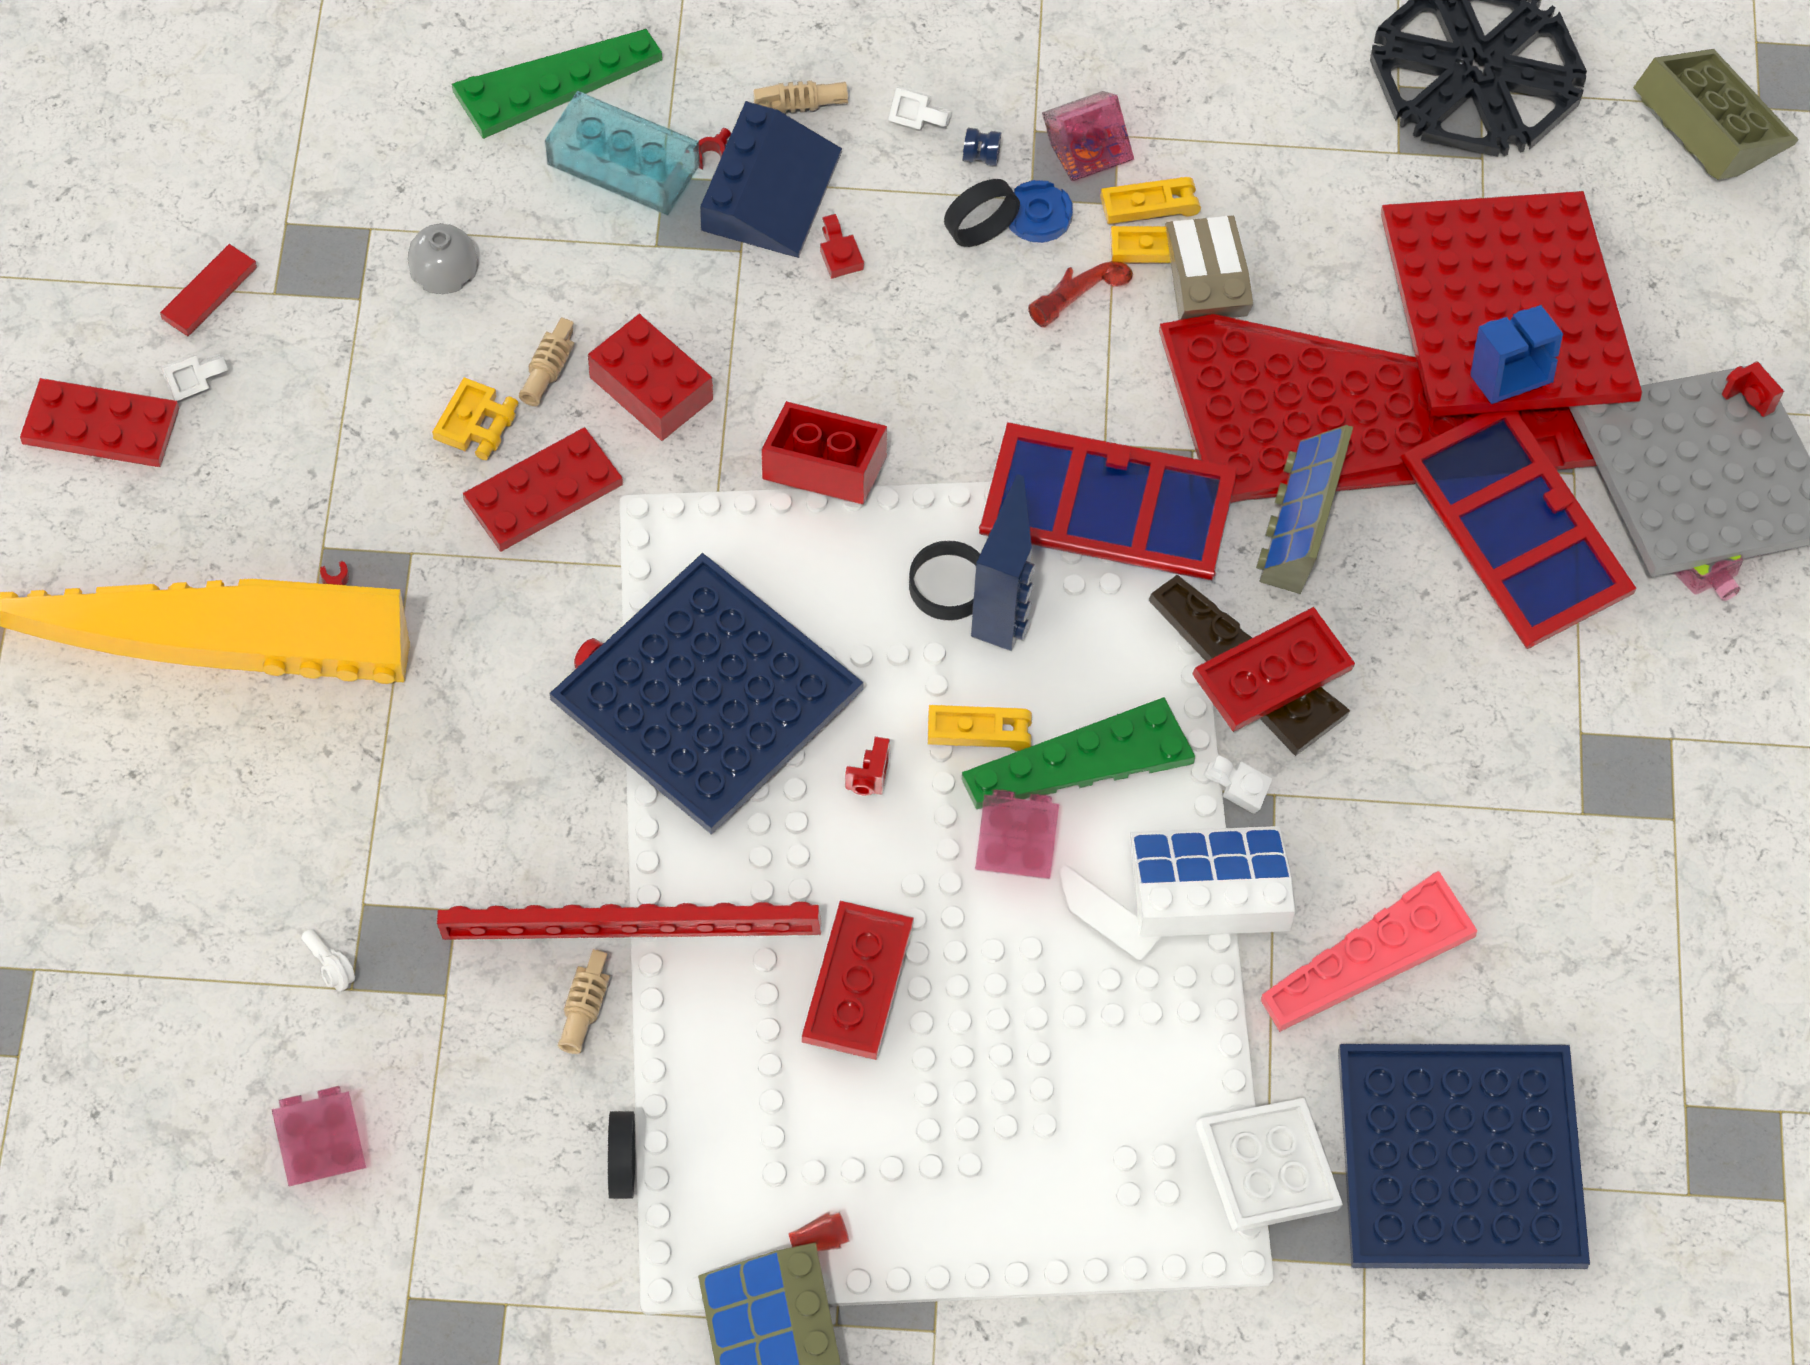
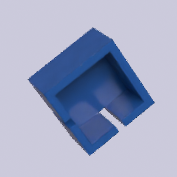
(1516, 354)

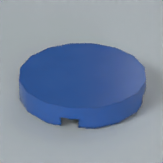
(1043, 212)

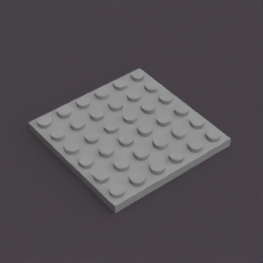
(1700, 473)

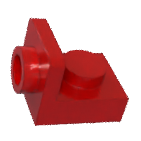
(1756, 386)
(872, 776)

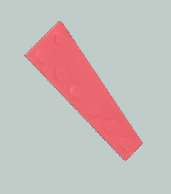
(1396, 939)

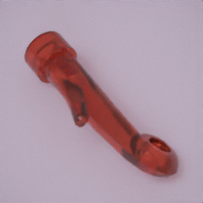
(1047, 308)

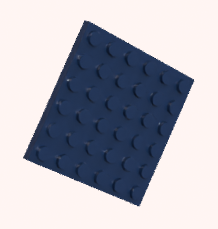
(706, 692)
(1462, 1157)

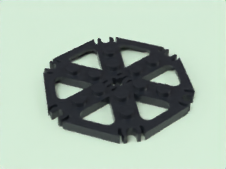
(1490, 89)

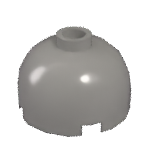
(442, 258)

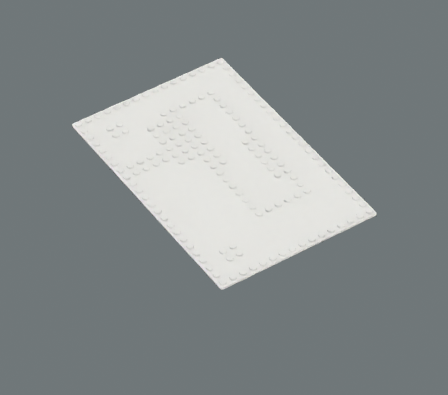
(1029, 1068)

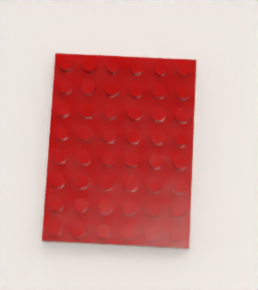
(1488, 261)

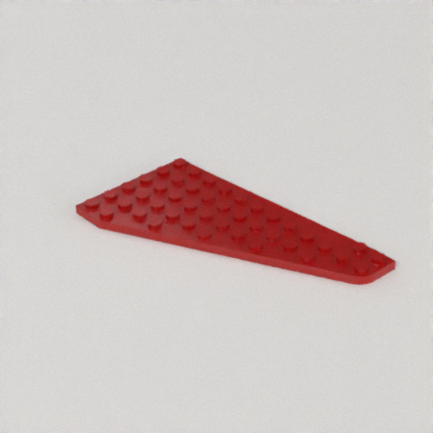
(1266, 388)

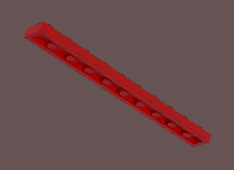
(620, 922)

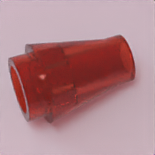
(826, 1231)

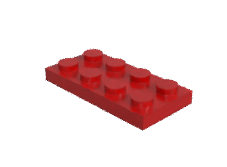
(99, 422)
(542, 489)
(1273, 669)
(857, 980)

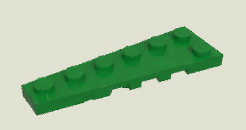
(533, 87)
(1111, 748)

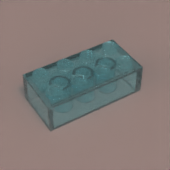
(622, 152)

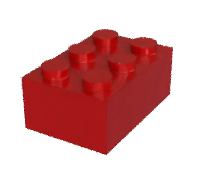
(650, 377)
(824, 452)

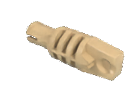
(801, 96)
(547, 361)
(583, 1002)

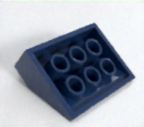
(769, 181)
(1005, 575)

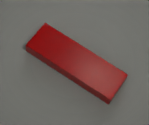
(208, 290)

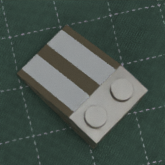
(1209, 268)

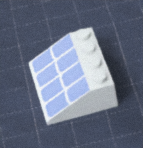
(1212, 881)

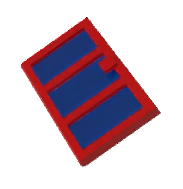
(1115, 500)
(1518, 525)

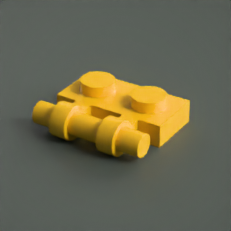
(465, 413)

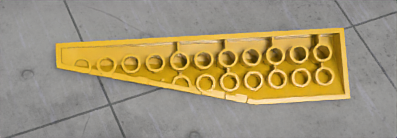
(241, 627)

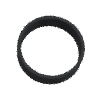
(973, 198)
(933, 550)
(621, 1154)

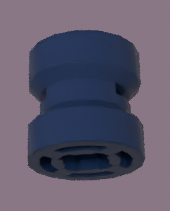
(989, 148)

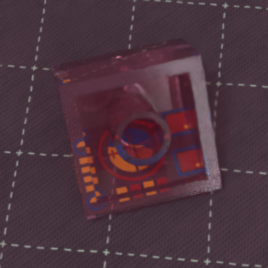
(1089, 134)

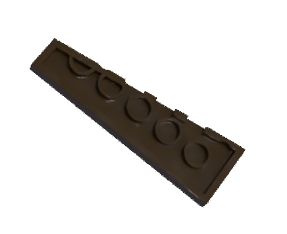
(1216, 632)

